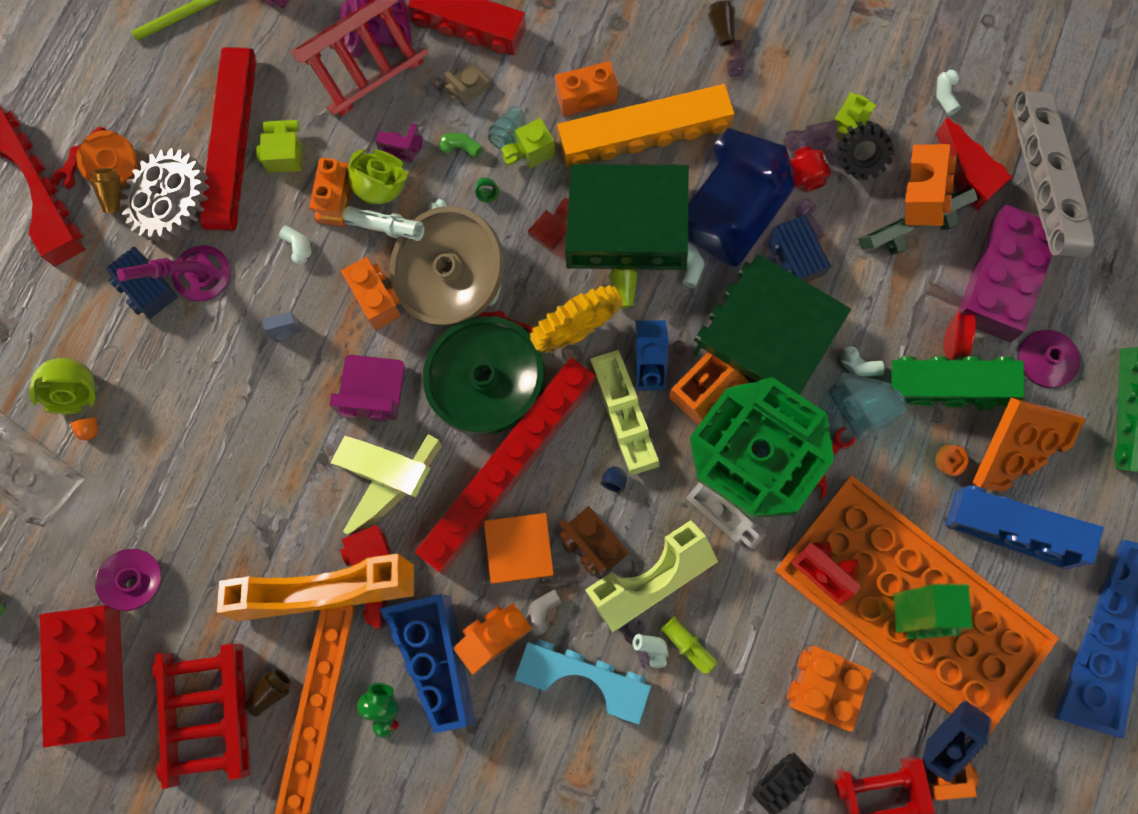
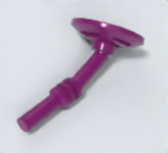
(197, 270)

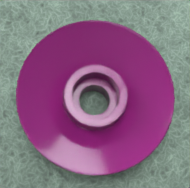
(1040, 366)
(118, 570)

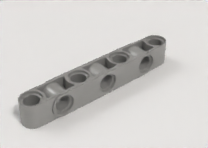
(1052, 175)

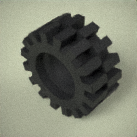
(873, 164)
(783, 784)

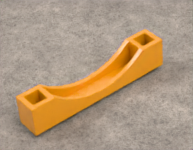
(365, 582)

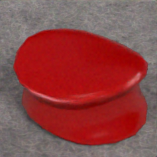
(959, 336)

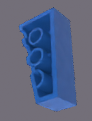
(1024, 528)
(426, 638)

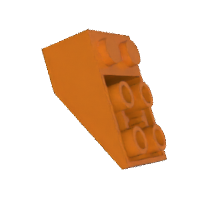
(704, 385)

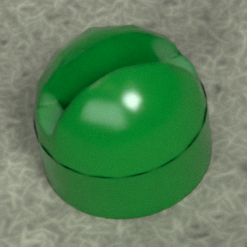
(485, 194)

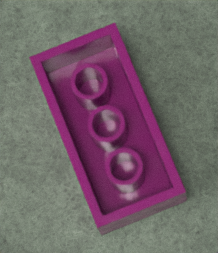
(1008, 274)

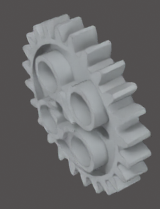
(165, 195)

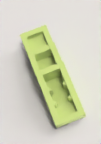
(624, 412)
(380, 466)
(380, 500)

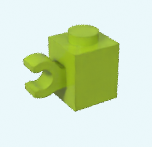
(854, 110)
(532, 143)

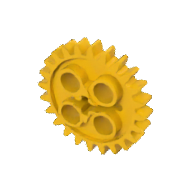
(576, 319)

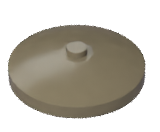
(450, 269)

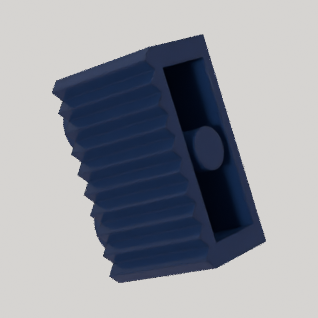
(799, 249)
(145, 293)
(957, 741)

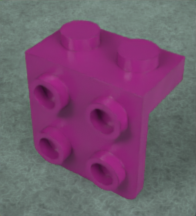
(377, 27)
(369, 388)

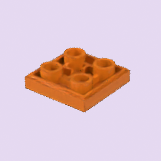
(518, 548)

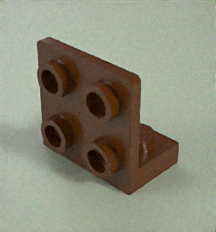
(593, 541)

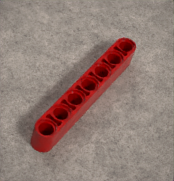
(228, 138)

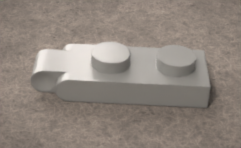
(727, 517)

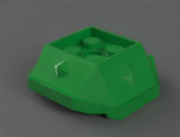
(766, 417)

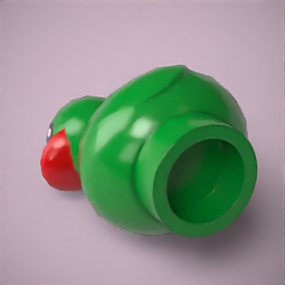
(381, 707)

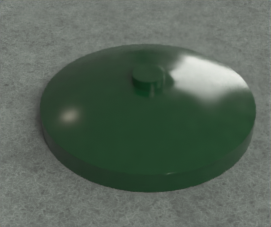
(483, 375)

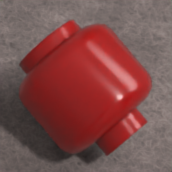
(810, 169)

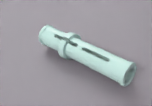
(393, 225)

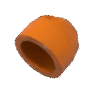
(85, 428)

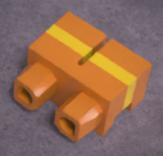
(330, 192)

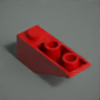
(973, 165)
(356, 549)

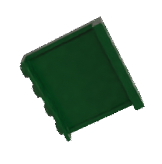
(627, 217)
(772, 325)

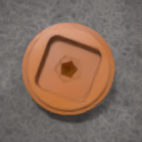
(951, 460)

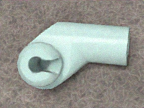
(944, 91)
(300, 244)
(694, 267)

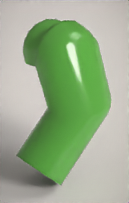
(460, 140)

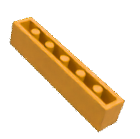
(645, 125)

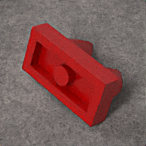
(836, 580)

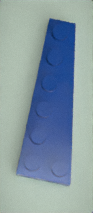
(1106, 663)

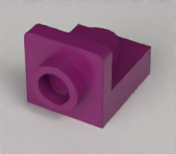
(400, 146)

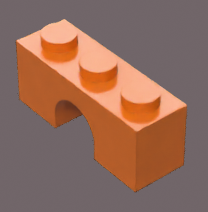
(929, 185)

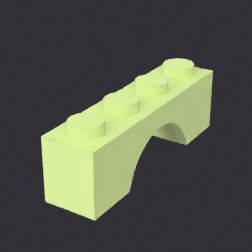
(683, 558)

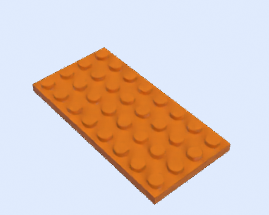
(894, 555)

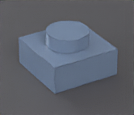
(281, 326)

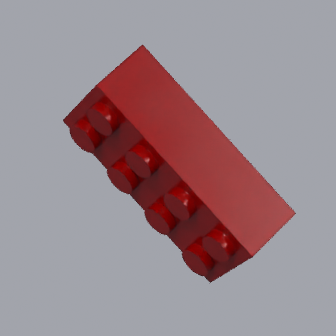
(81, 676)

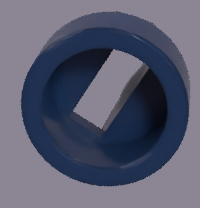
(614, 479)

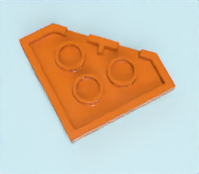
(1025, 441)

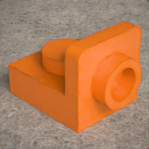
(960, 788)

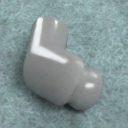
(538, 611)

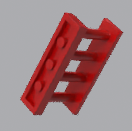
(333, 37)
(232, 728)
(910, 776)

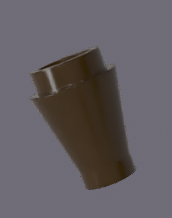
(723, 22)
(269, 690)

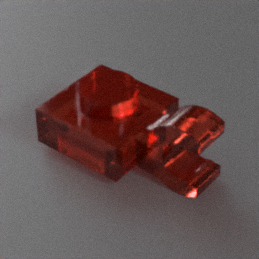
(550, 227)

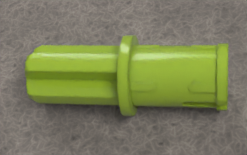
(689, 646)

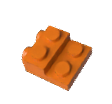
(829, 688)

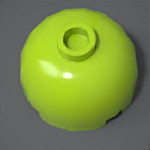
(376, 176)
(63, 386)

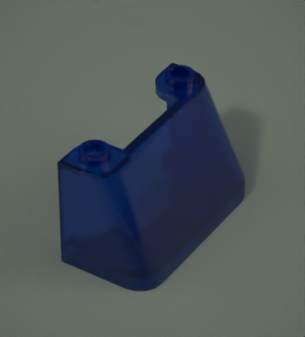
(739, 195)

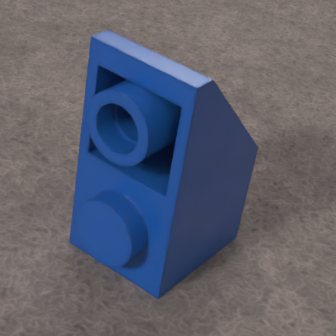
(651, 355)

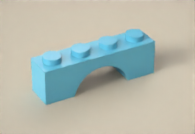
(623, 695)

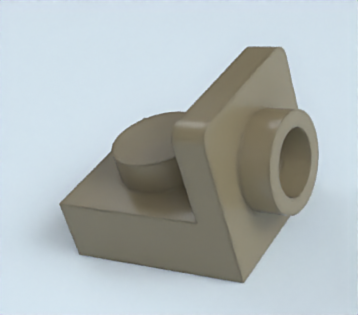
(466, 84)

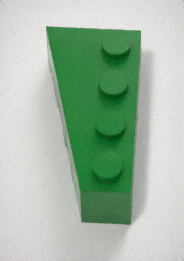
(958, 381)
(1127, 417)
(933, 611)

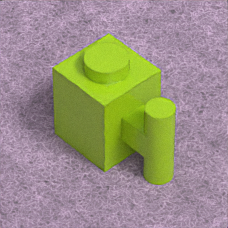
(280, 146)

